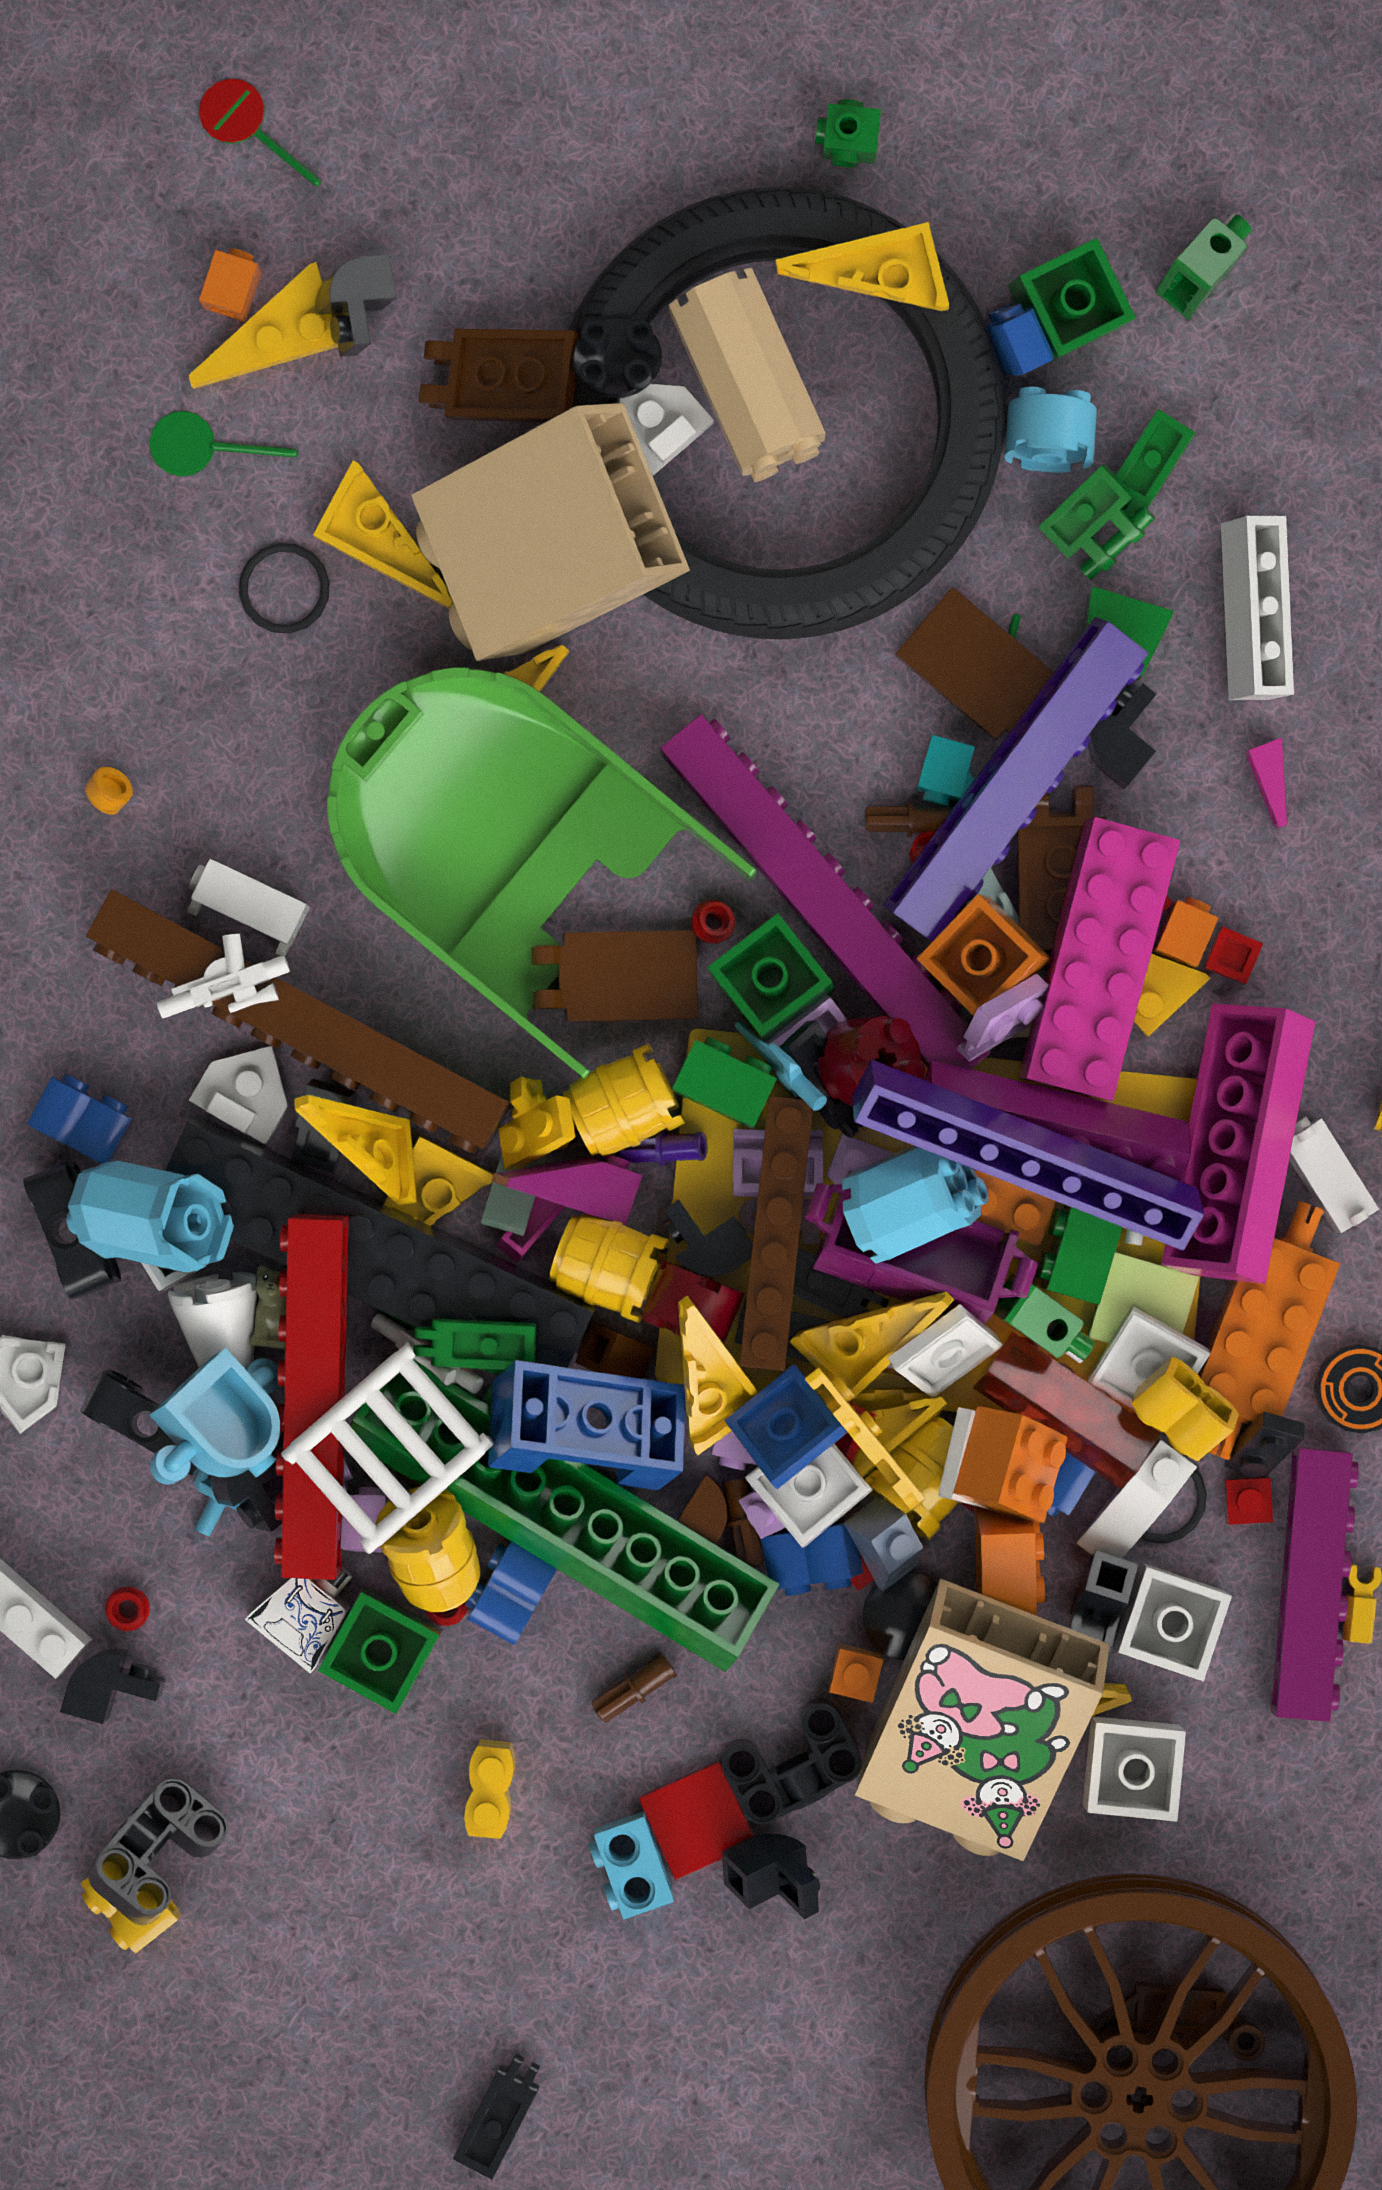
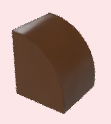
(614, 1353)
(706, 1510)

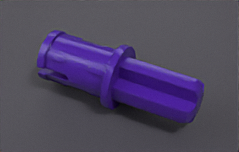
(667, 1148)

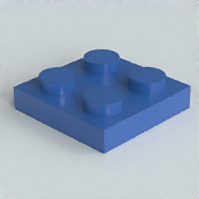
(785, 1426)

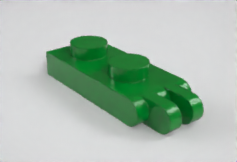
(1153, 459)
(476, 1343)

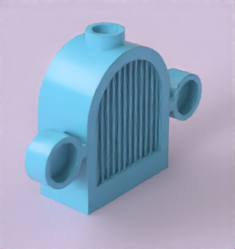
(219, 1420)

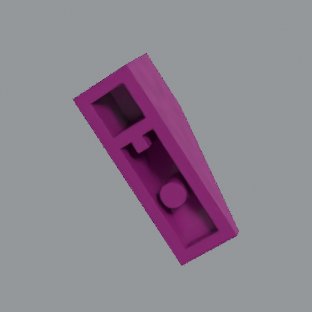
(582, 1184)

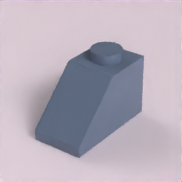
(885, 1541)

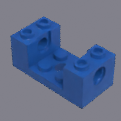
(543, 1412)

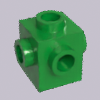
(852, 148)

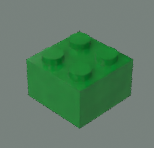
(1074, 298)
(770, 978)
(725, 1083)
(1078, 1255)
(380, 1650)

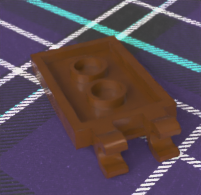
(503, 374)
(974, 664)
(1045, 864)
(622, 976)

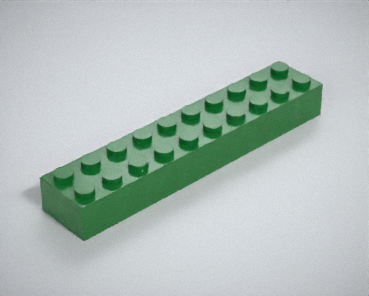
(587, 1530)

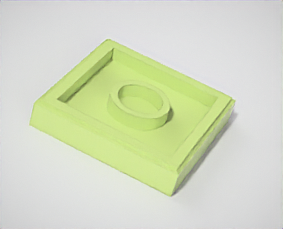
(1148, 1287)

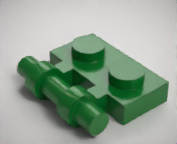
(1086, 512)

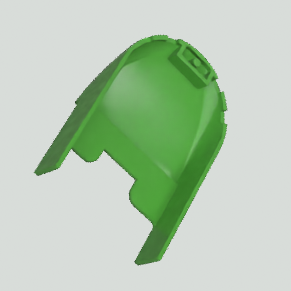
(478, 812)

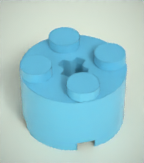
(1051, 430)

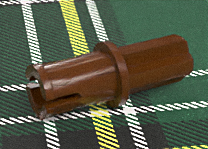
(905, 818)
(744, 1535)
(633, 1688)

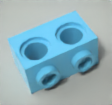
(641, 1862)

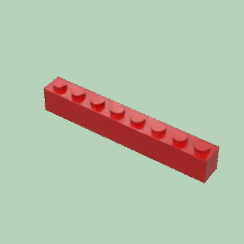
(313, 1384)

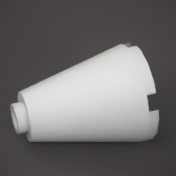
(217, 1315)

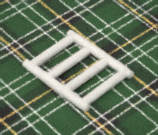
(334, 1422)

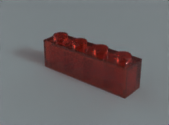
(1051, 1393)

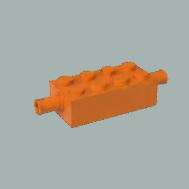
(1269, 1326)

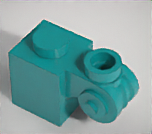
(945, 771)

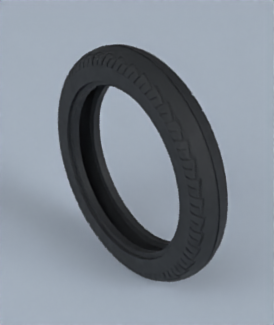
(967, 386)

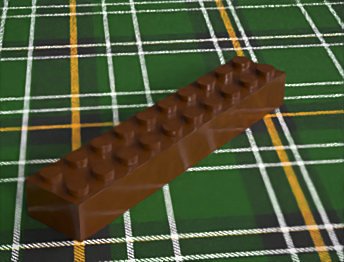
(308, 1025)

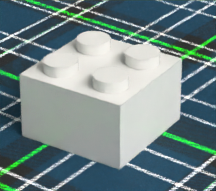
(1172, 1621)
(1134, 1768)

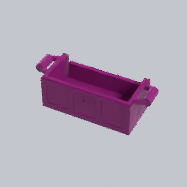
(964, 1262)

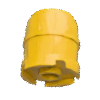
(623, 1103)
(607, 1264)
(923, 1461)
(433, 1555)

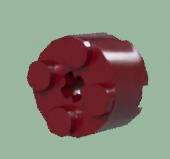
(860, 1040)
(712, 1299)

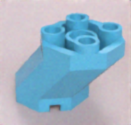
(910, 1201)
(149, 1216)

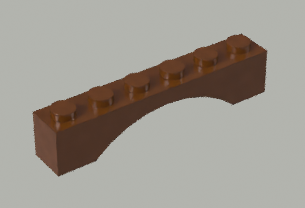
(776, 1234)

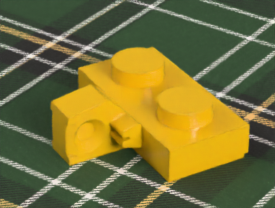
(536, 1124)

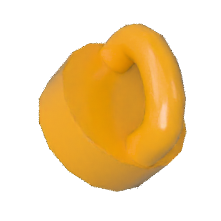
(108, 790)

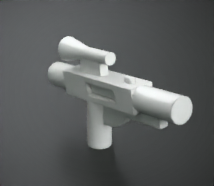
(225, 978)
(447, 1375)

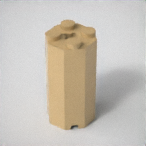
(748, 374)

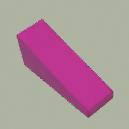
(1268, 771)
(541, 1217)

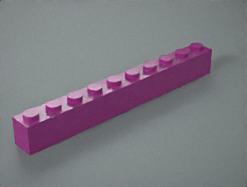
(816, 890)

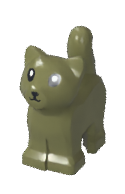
(268, 1308)

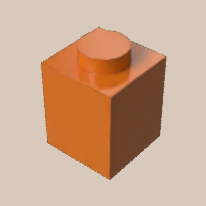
(231, 284)
(1186, 932)
(855, 1673)

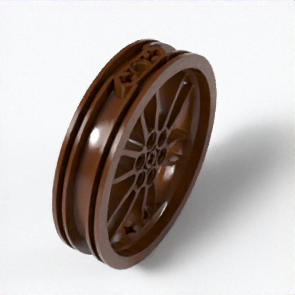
(1325, 2088)

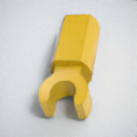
(1361, 1606)

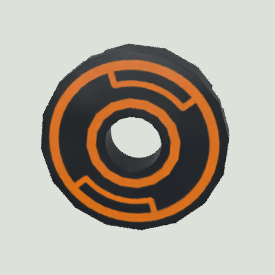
(1332, 1388)

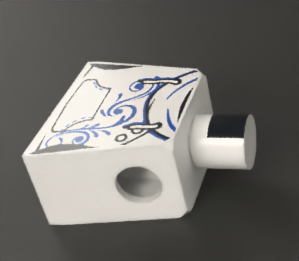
(303, 1617)

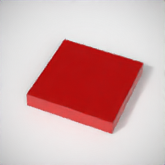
(695, 1819)

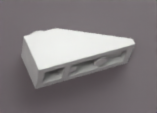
(1138, 1502)

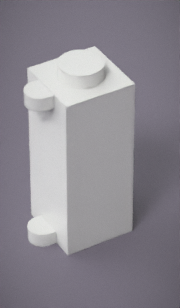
(247, 902)
(1329, 1176)

